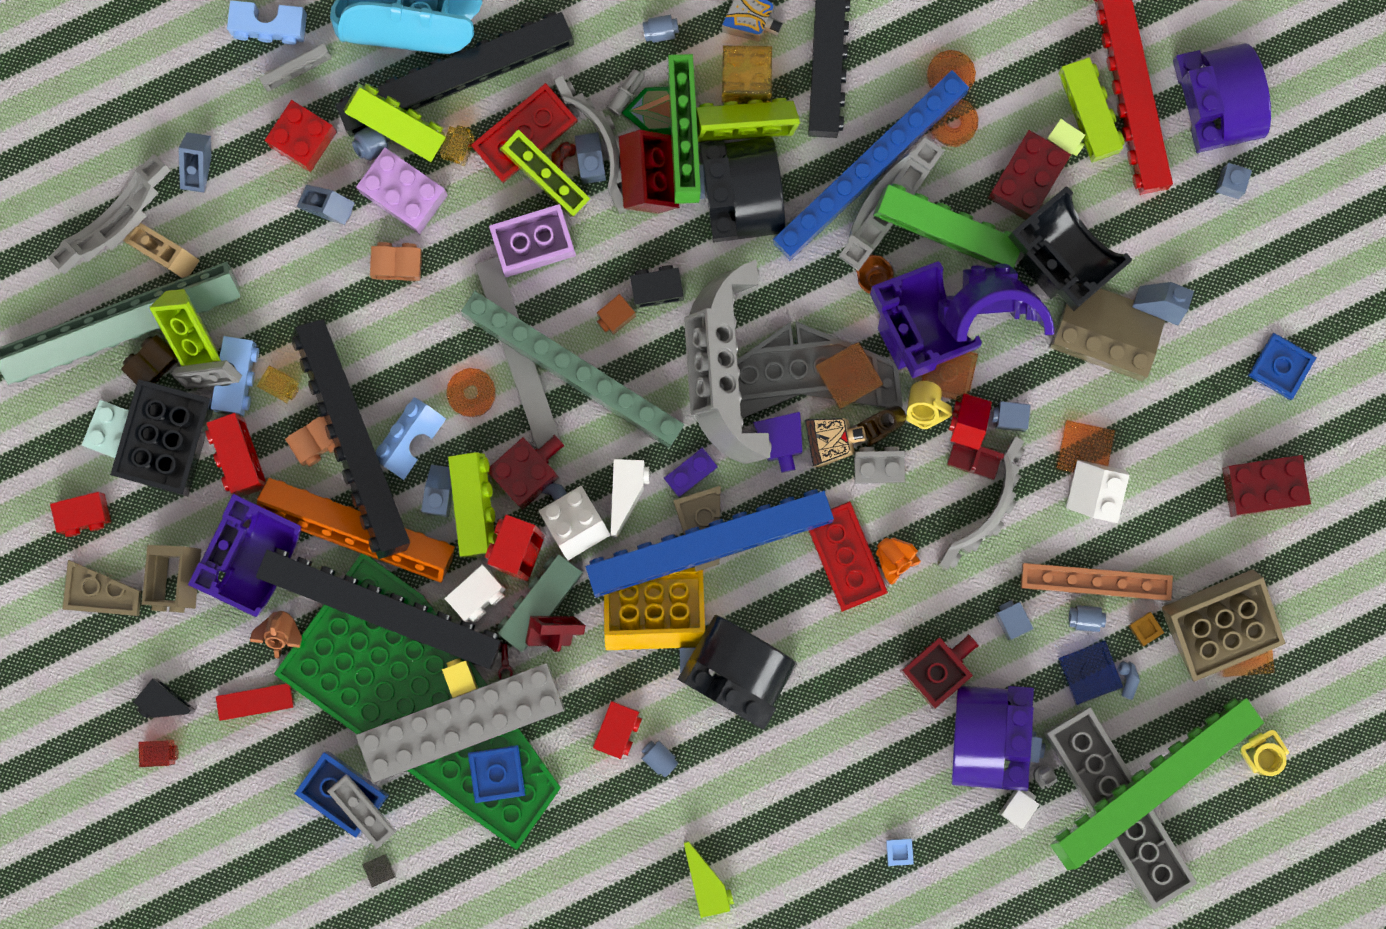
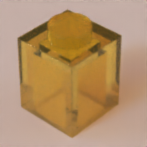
(457, 145)
(278, 384)

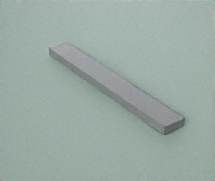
(522, 368)

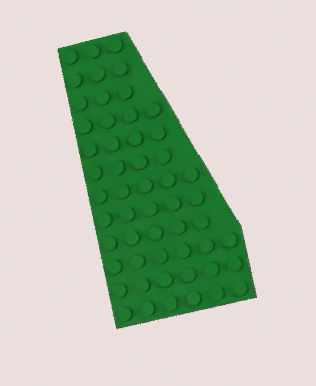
(378, 676)

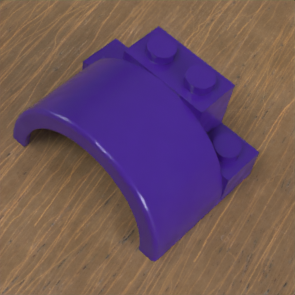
(1228, 88)
(991, 292)
(911, 321)
(240, 553)
(989, 734)

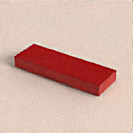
(254, 702)

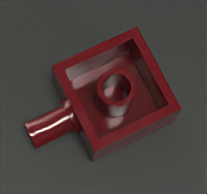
(525, 470)
(939, 670)

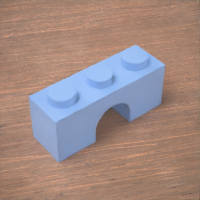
(287, 25)
(235, 397)
(415, 420)

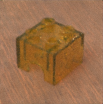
(746, 73)

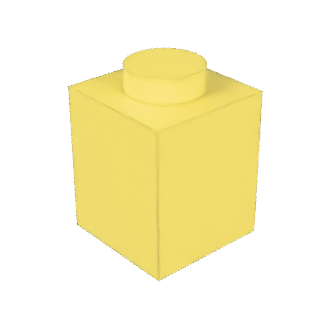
(459, 677)

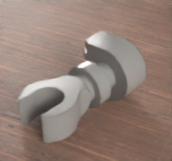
(1044, 777)

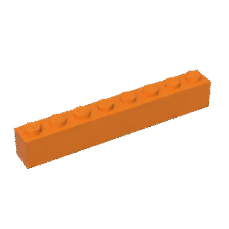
(343, 527)

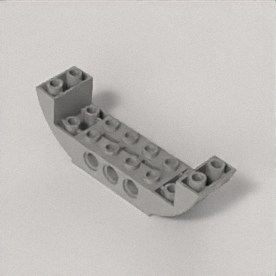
(714, 367)

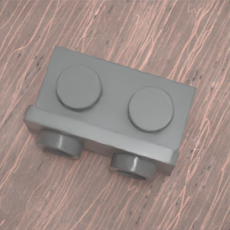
(879, 466)

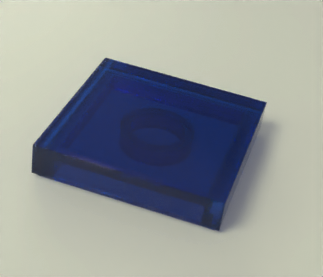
(1090, 672)

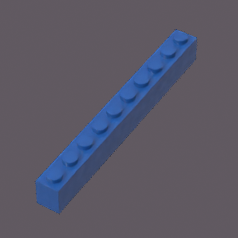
(871, 165)
(710, 543)

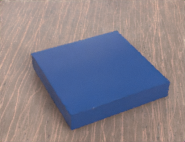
(1282, 366)
(496, 774)

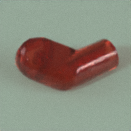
(561, 153)

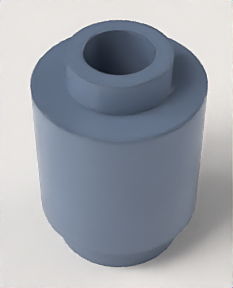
(660, 28)
(1087, 618)
(659, 758)

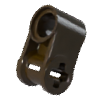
(878, 425)

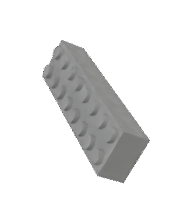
(460, 722)
(1096, 772)

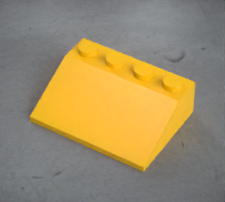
(656, 613)

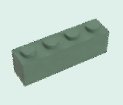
(542, 600)

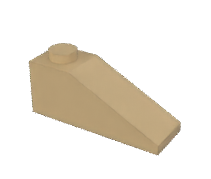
(162, 250)

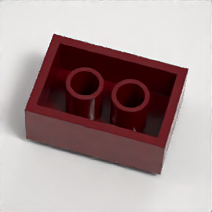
(647, 171)
(1029, 175)
(1266, 486)

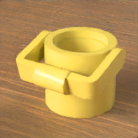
(925, 405)
(1265, 757)

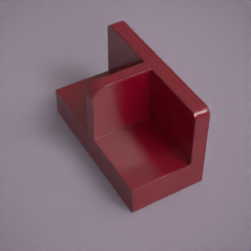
(978, 462)
(553, 631)

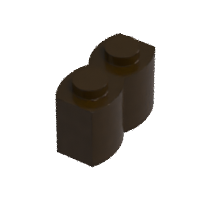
(150, 362)

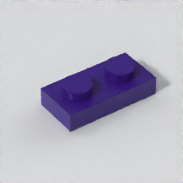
(690, 472)

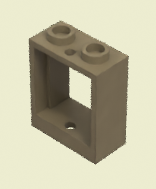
(156, 577)

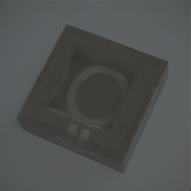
(379, 870)

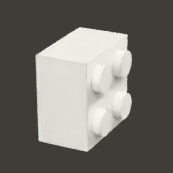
(574, 523)
(476, 594)

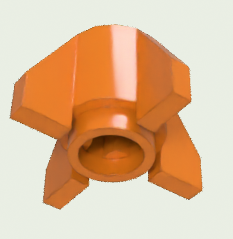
(896, 557)

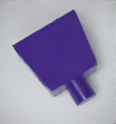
(784, 437)

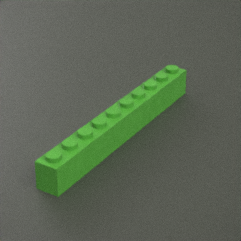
(1156, 783)

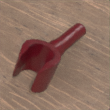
(505, 662)

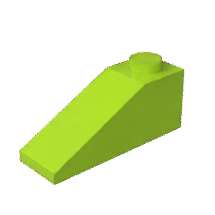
(708, 887)

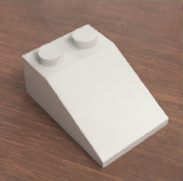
(628, 486)

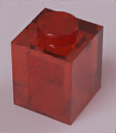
(157, 753)

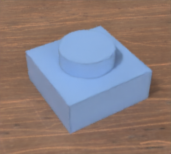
(899, 852)

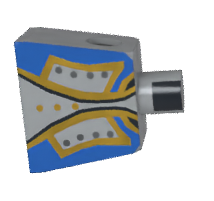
(751, 19)

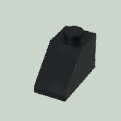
(160, 701)

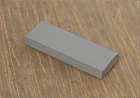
(295, 68)
(206, 374)
(361, 811)

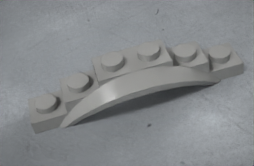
(605, 127)
(116, 221)
(870, 230)
(993, 523)

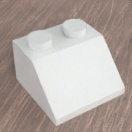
(1097, 491)

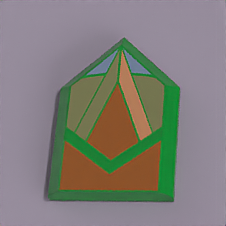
(651, 110)

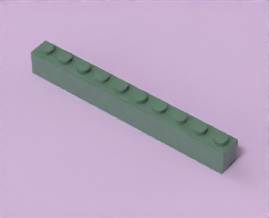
(111, 325)
(572, 369)

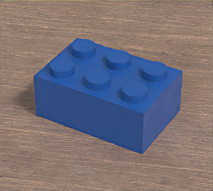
(322, 777)

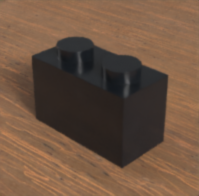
(656, 287)

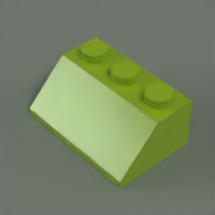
(184, 328)

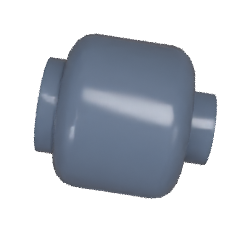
(369, 143)

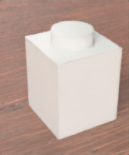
(1019, 808)

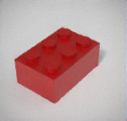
(235, 455)

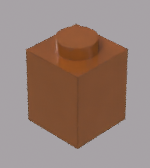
(615, 315)

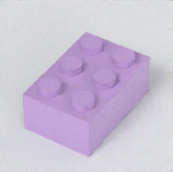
(402, 190)
(532, 240)

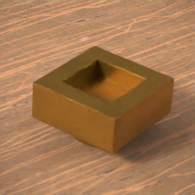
(1146, 629)

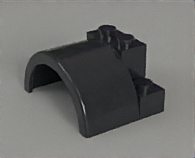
(744, 183)
(1064, 253)
(747, 669)

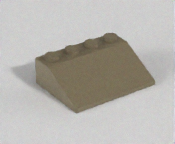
(1110, 334)
(1224, 624)

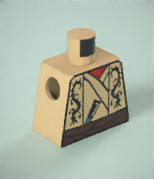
(832, 439)

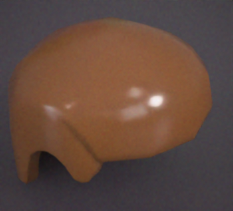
(873, 272)

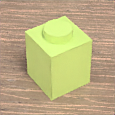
(1067, 138)

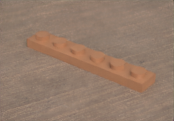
(1096, 582)

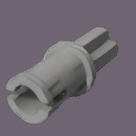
(625, 92)

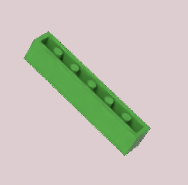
(683, 129)
(945, 226)

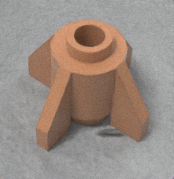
(277, 631)

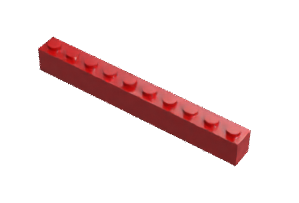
(1135, 96)

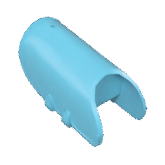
(406, 24)

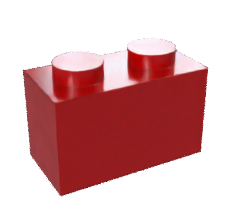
(970, 421)
(80, 513)
(617, 729)

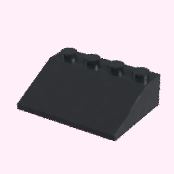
(162, 438)

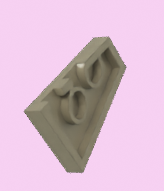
(699, 511)
(98, 593)

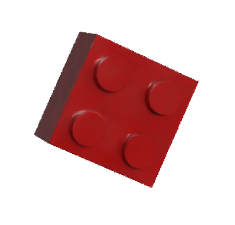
(300, 136)

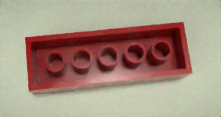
(515, 547)

